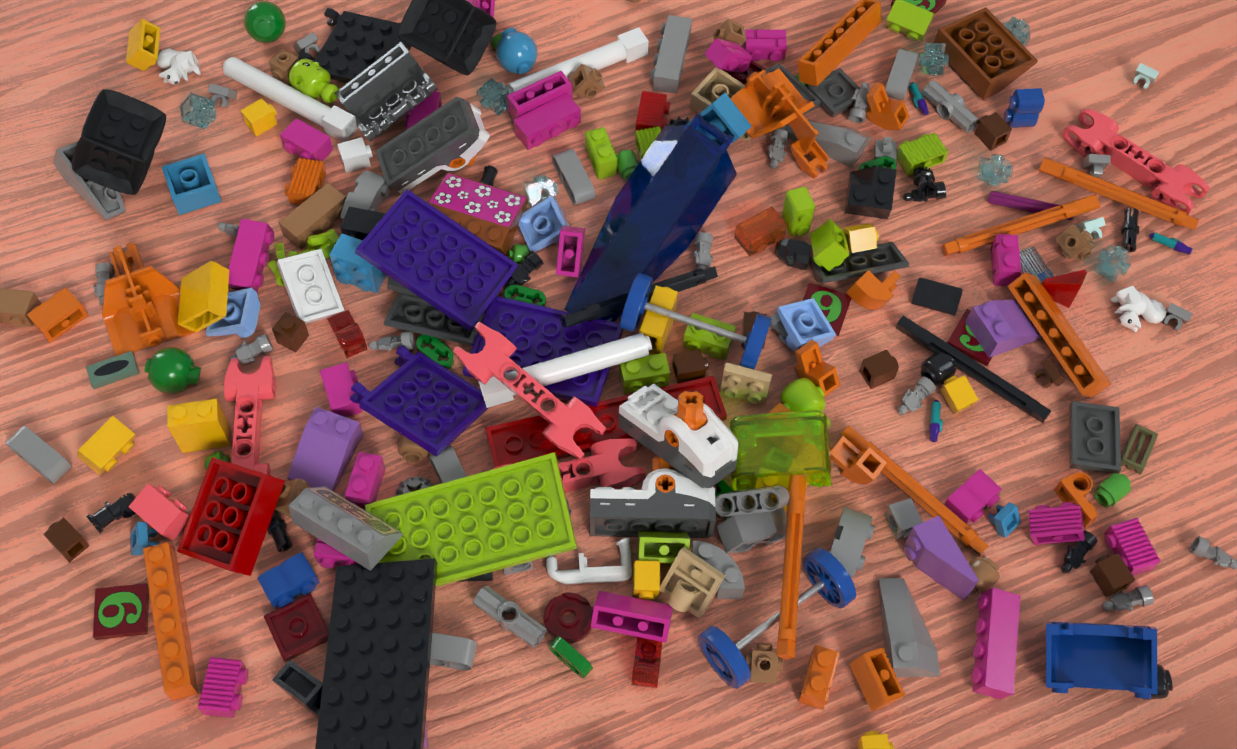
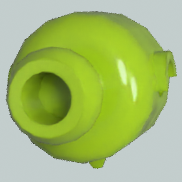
(312, 80)
(803, 396)

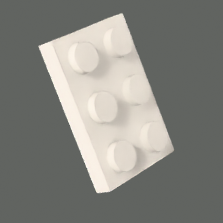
(310, 286)

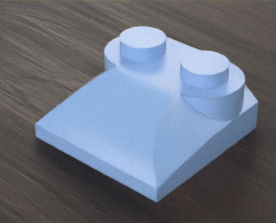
(542, 224)
(241, 315)
(805, 323)

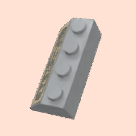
(343, 525)

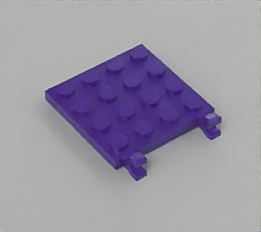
(423, 401)

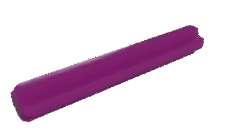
(1019, 203)

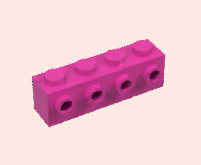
(996, 643)

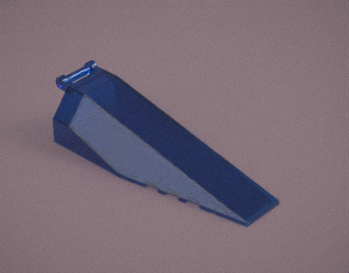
(656, 212)

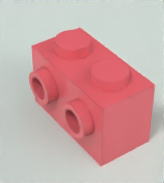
(160, 511)

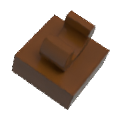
(1051, 372)

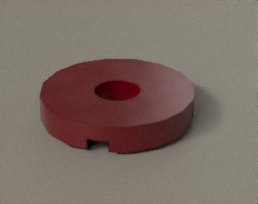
(565, 603)

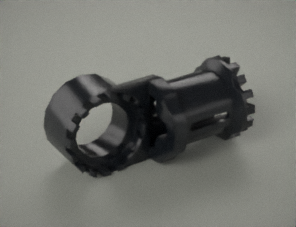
(924, 179)
(111, 512)

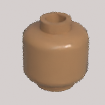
(411, 451)
(986, 573)

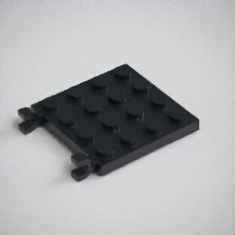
(354, 44)

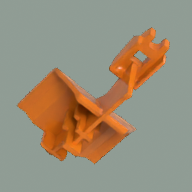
(771, 103)
(139, 304)

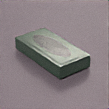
(112, 370)

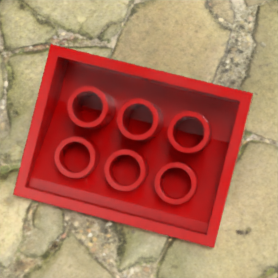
(231, 516)

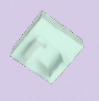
(1145, 73)
(1092, 226)

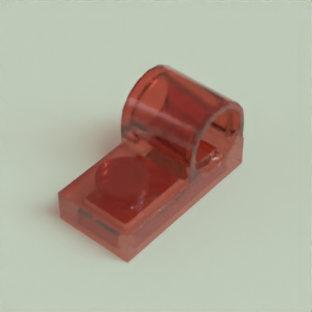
(348, 334)
(646, 663)

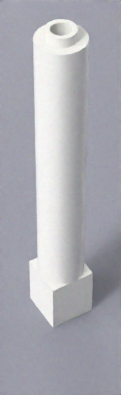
(628, 47)
(334, 120)
(571, 366)

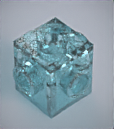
(1019, 29)
(934, 58)
(494, 96)
(197, 111)
(988, 166)
(535, 186)
(1113, 270)

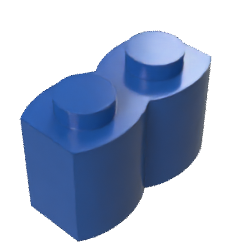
(1024, 107)
(288, 580)

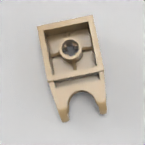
(713, 87)

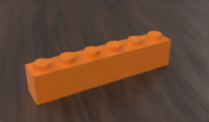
(839, 42)
(1059, 335)
(170, 622)

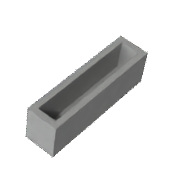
(672, 54)

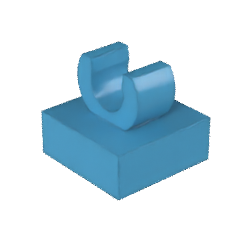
(1006, 519)
(139, 538)

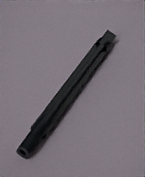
(618, 302)
(975, 370)

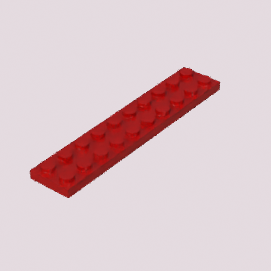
(524, 437)

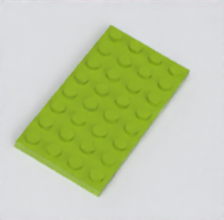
(482, 520)

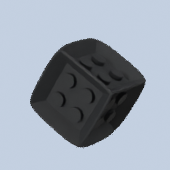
(448, 32)
(118, 142)

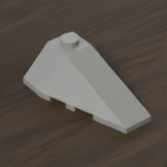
(838, 142)
(103, 200)
(905, 633)

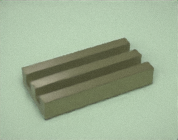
(1132, 462)

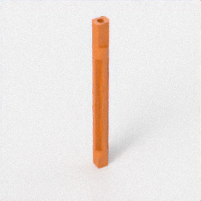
(1117, 193)
(1022, 224)
(921, 495)
(791, 569)

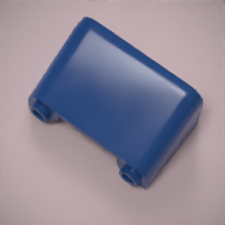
(1101, 657)

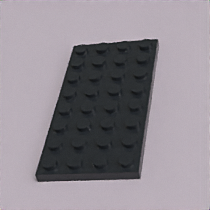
(378, 657)

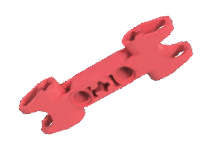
(1167, 183)
(249, 392)
(563, 418)
(602, 467)

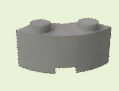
(368, 194)
(744, 531)
(850, 539)
(733, 583)

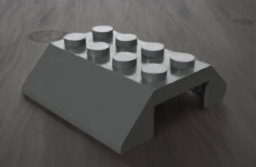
(386, 91)

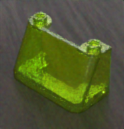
(782, 446)

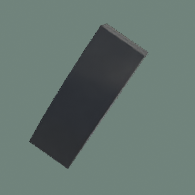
(300, 686)

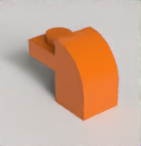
(885, 112)
(871, 293)
(815, 369)
(856, 465)

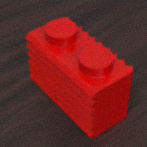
(652, 111)

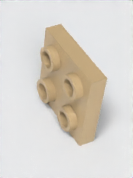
(745, 383)
(691, 583)

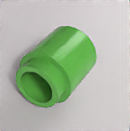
(626, 163)
(1112, 490)

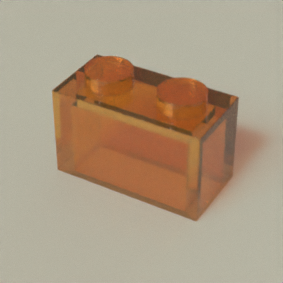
(760, 231)

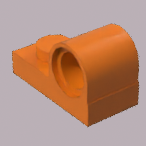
(1069, 493)

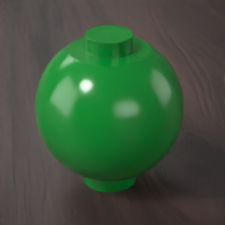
(264, 22)
(172, 370)

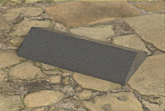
(882, 259)
(418, 316)

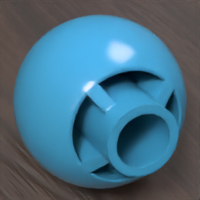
(516, 51)

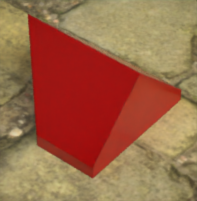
(1064, 287)

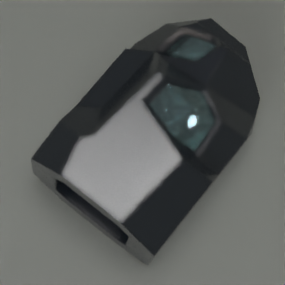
(793, 253)

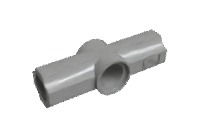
(950, 106)
(521, 626)

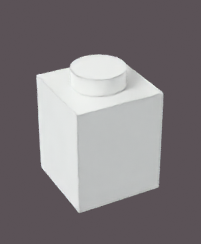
(355, 154)

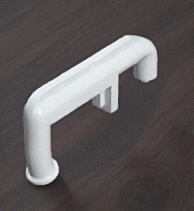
(594, 574)

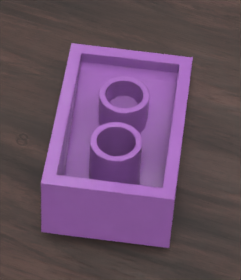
(1001, 326)
(325, 449)
(939, 557)

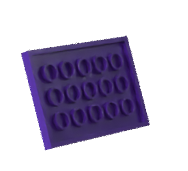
(437, 259)
(541, 337)

